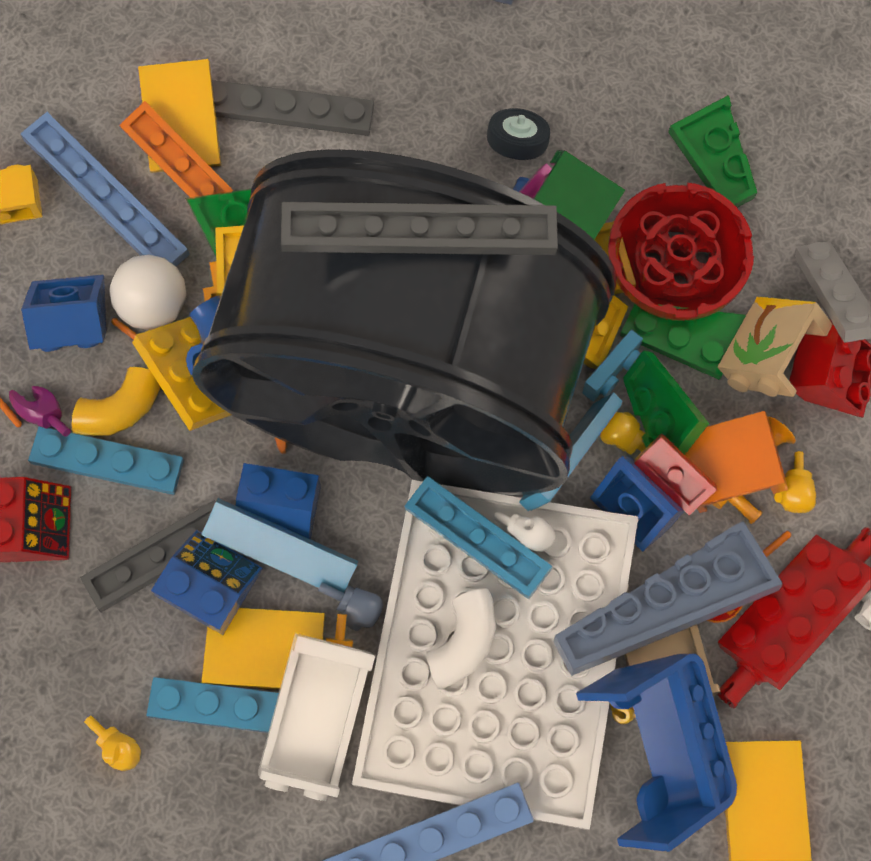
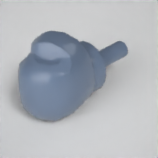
(360, 605)

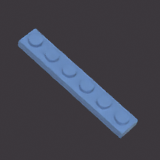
(102, 191)
(448, 830)

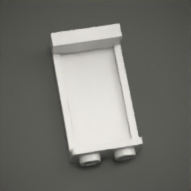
(314, 717)

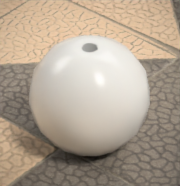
(148, 292)

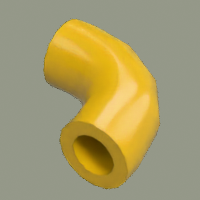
(117, 411)

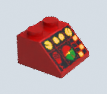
(34, 520)

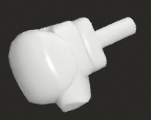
(532, 533)

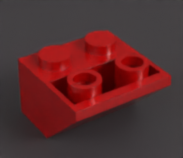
(833, 372)

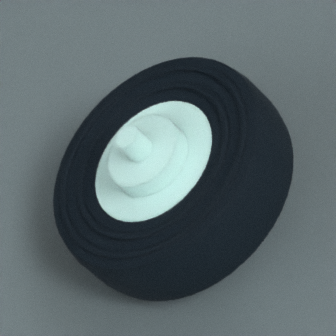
(518, 134)

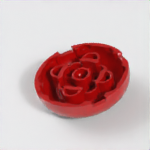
(708, 225)

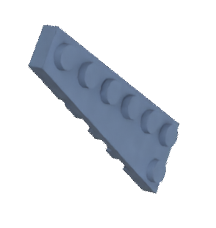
(697, 588)

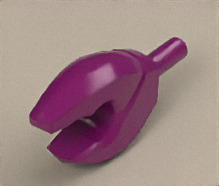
(42, 412)

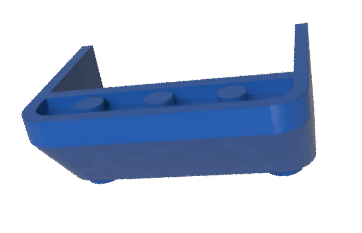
(682, 745)

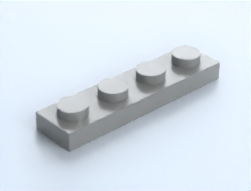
(836, 290)

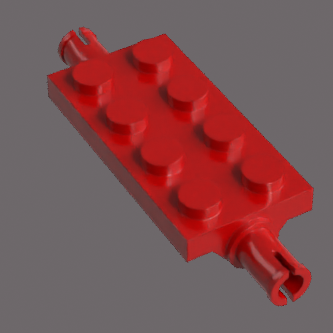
(791, 624)

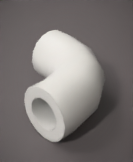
(469, 642)

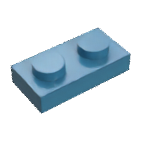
(604, 377)

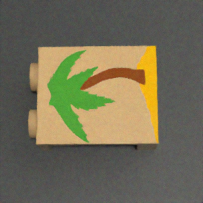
(768, 342)

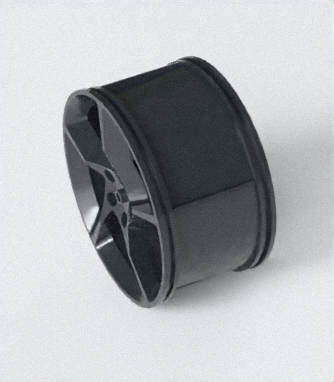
(406, 356)

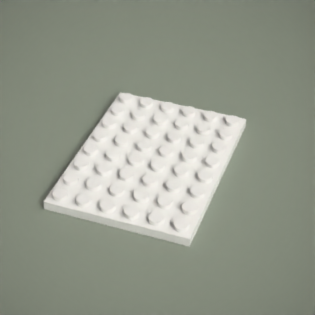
(520, 705)

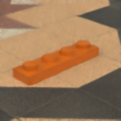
(172, 153)

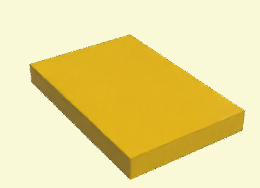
(185, 101)
(256, 647)
(770, 803)

